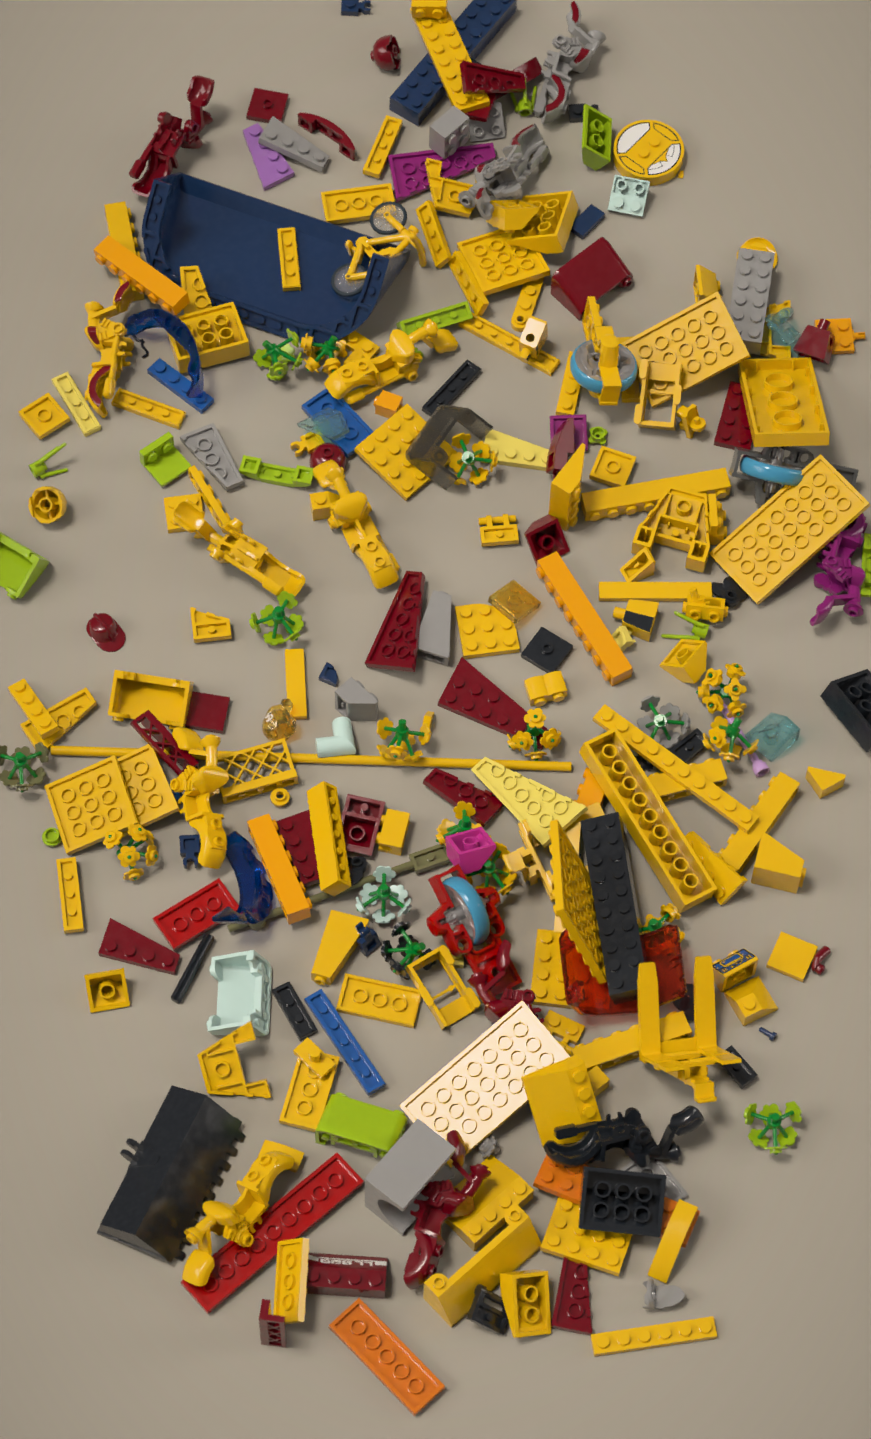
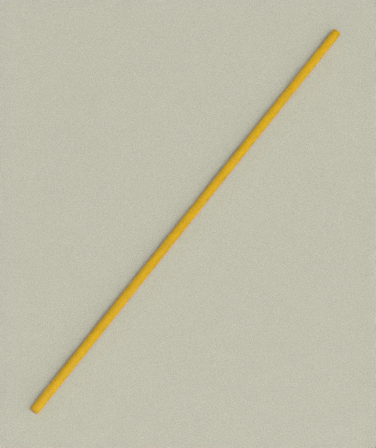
(343, 759)

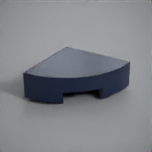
(329, 675)

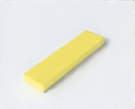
(76, 404)

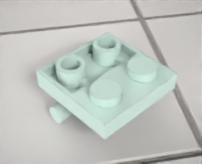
(628, 195)

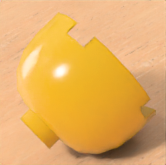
(47, 504)

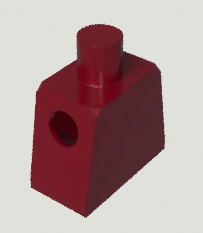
(816, 342)

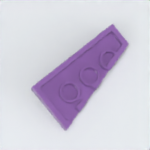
(270, 164)

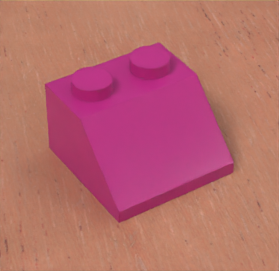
(469, 849)

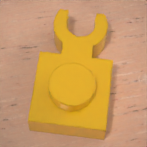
(308, 443)

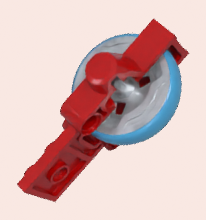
(467, 918)

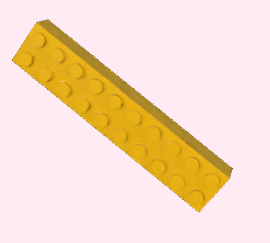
(648, 820)

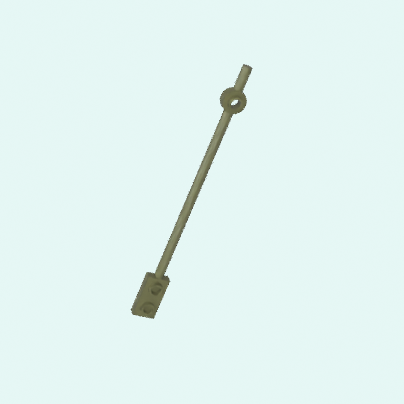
(419, 861)

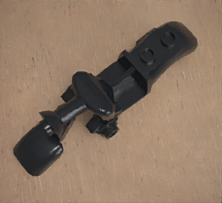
(624, 1133)

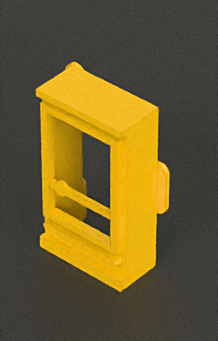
(658, 372)
(458, 1008)

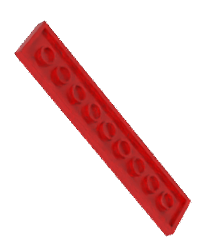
(283, 1221)

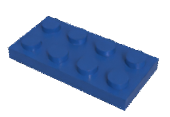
(358, 428)

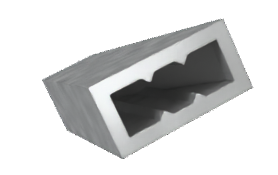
(435, 629)

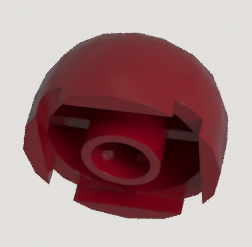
(385, 53)
(327, 452)

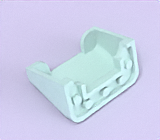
(242, 992)

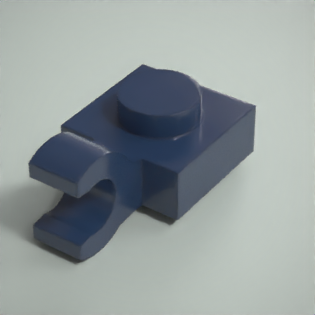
(369, 939)

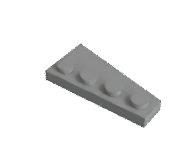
(291, 144)
(212, 453)

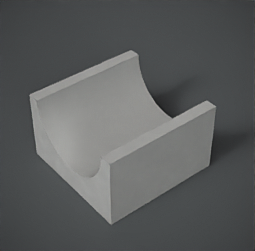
(404, 1173)

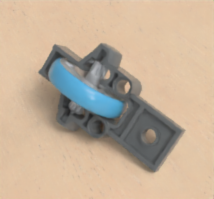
(772, 469)

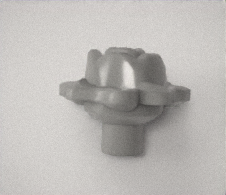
(488, 1146)

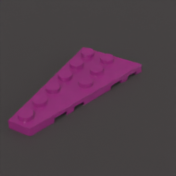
(410, 172)

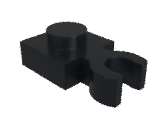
(576, 112)

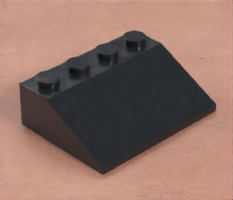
(851, 703)
(621, 1201)

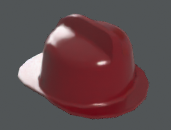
(105, 632)

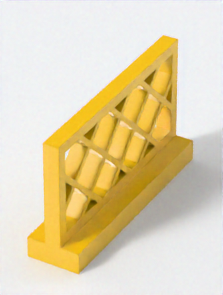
(262, 784)

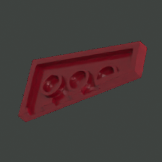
(487, 79)
(454, 791)
(300, 843)
(131, 947)
(572, 1299)

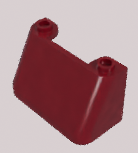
(589, 274)

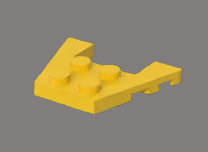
(446, 191)
(767, 349)
(223, 1067)

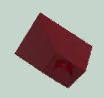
(546, 537)

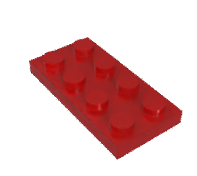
(194, 914)

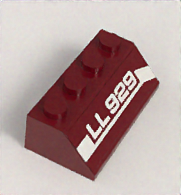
(346, 1275)

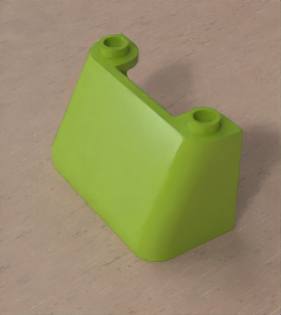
(18, 567)
(360, 1125)

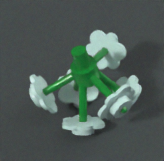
(372, 893)

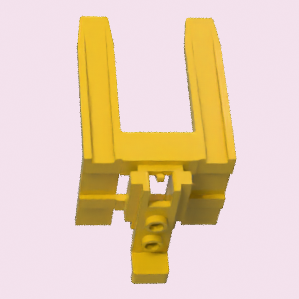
(681, 1055)

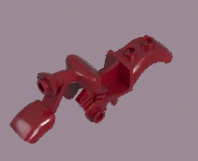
(170, 137)
(496, 1008)
(442, 1203)

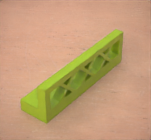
(442, 317)

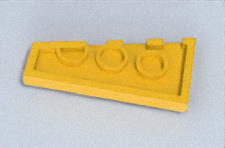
(193, 284)
(65, 715)

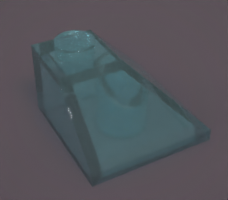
(326, 423)
(774, 735)

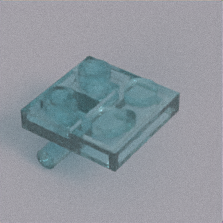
(779, 323)

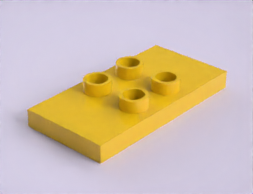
(783, 402)

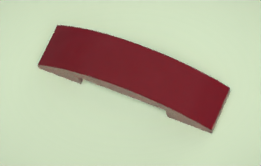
(314, 122)

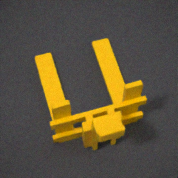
(518, 859)

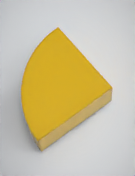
(428, 718)

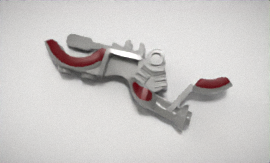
(560, 63)
(506, 174)

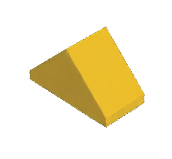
(639, 567)
(824, 781)

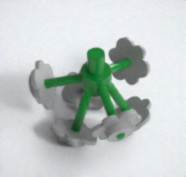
(668, 715)

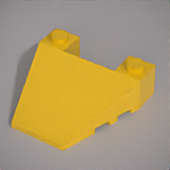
(680, 523)

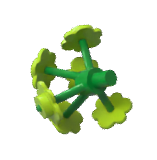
(277, 353)
(275, 616)
(773, 1119)

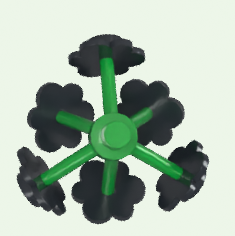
(407, 947)

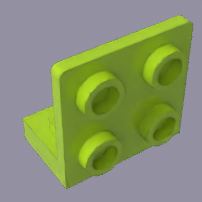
(163, 460)

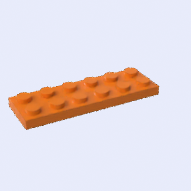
(386, 1356)

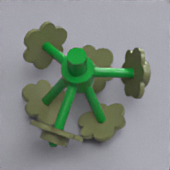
(22, 760)

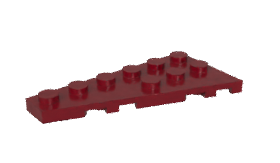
(399, 633)
(483, 702)

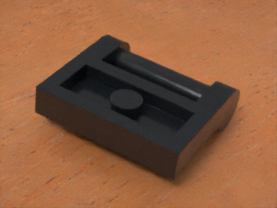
(485, 1314)

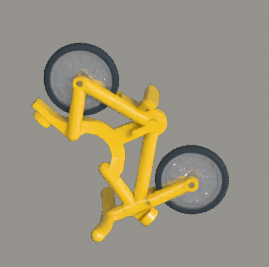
(386, 220)

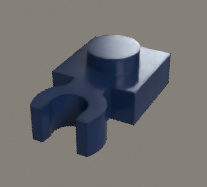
(352, 7)
(189, 848)

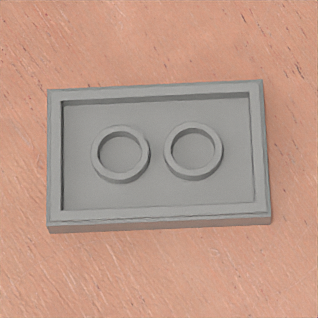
(673, 1188)

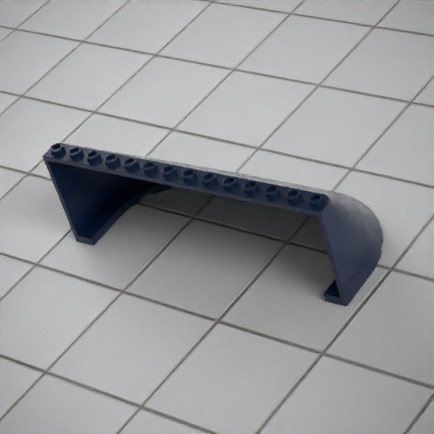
(239, 258)

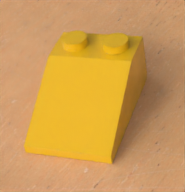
(526, 1302)

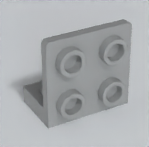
(492, 129)

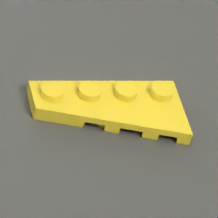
(516, 452)

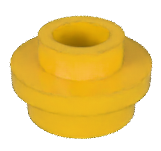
(280, 802)

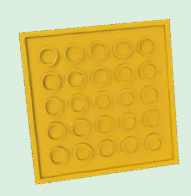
(575, 900)

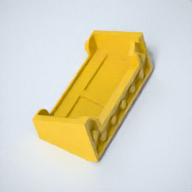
(503, 1254)

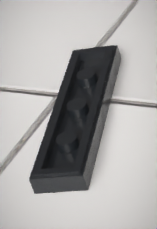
(452, 387)

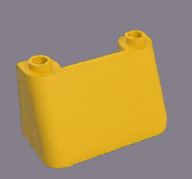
(162, 696)

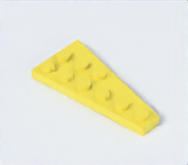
(528, 799)

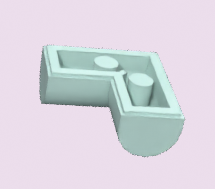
(340, 743)

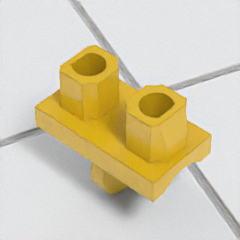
(690, 420)

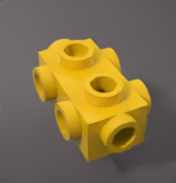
(704, 607)

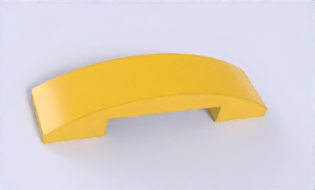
(672, 1241)

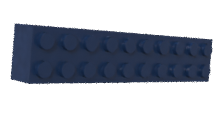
(423, 86)

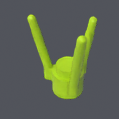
(524, 106)
(39, 467)
(699, 629)

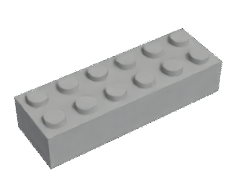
(751, 295)

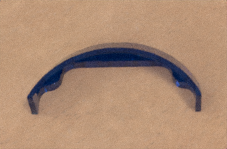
(179, 331)
(254, 889)

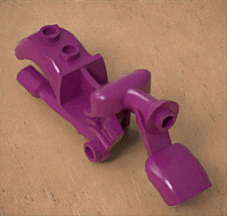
(841, 573)

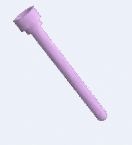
(759, 767)

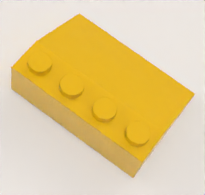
(551, 224)
(217, 337)
(566, 490)
(560, 1097)
(490, 1202)

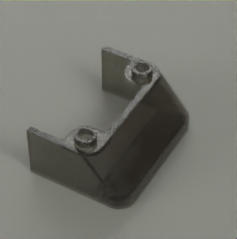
(426, 450)

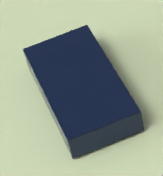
(587, 221)

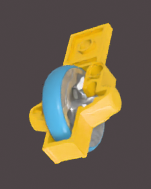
(601, 361)

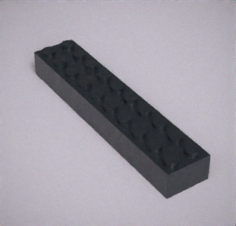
(615, 904)

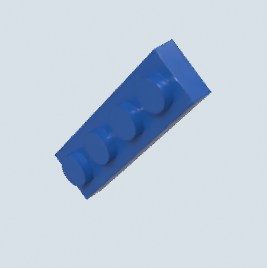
(178, 384)

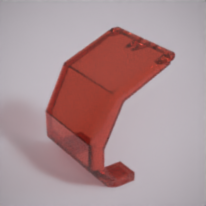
(593, 999)

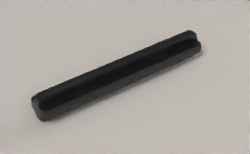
(192, 968)

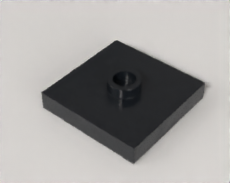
(546, 650)

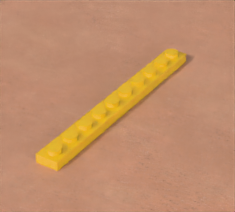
(677, 769)

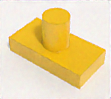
(314, 1058)

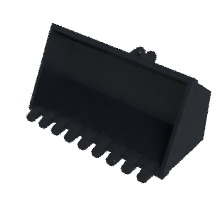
(171, 1174)

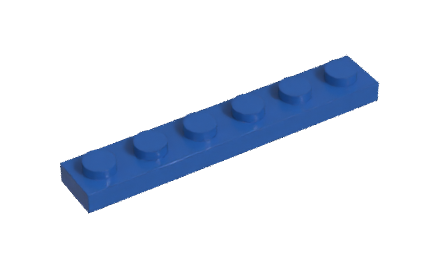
(344, 1042)

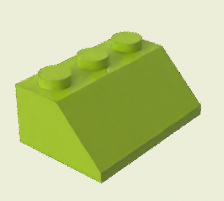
(596, 138)

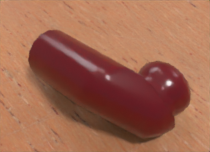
(818, 958)

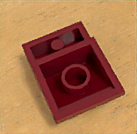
(361, 823)

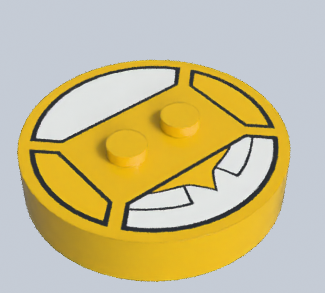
(648, 151)

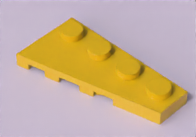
(721, 873)

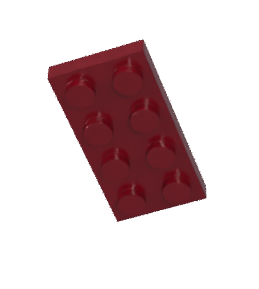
(734, 425)

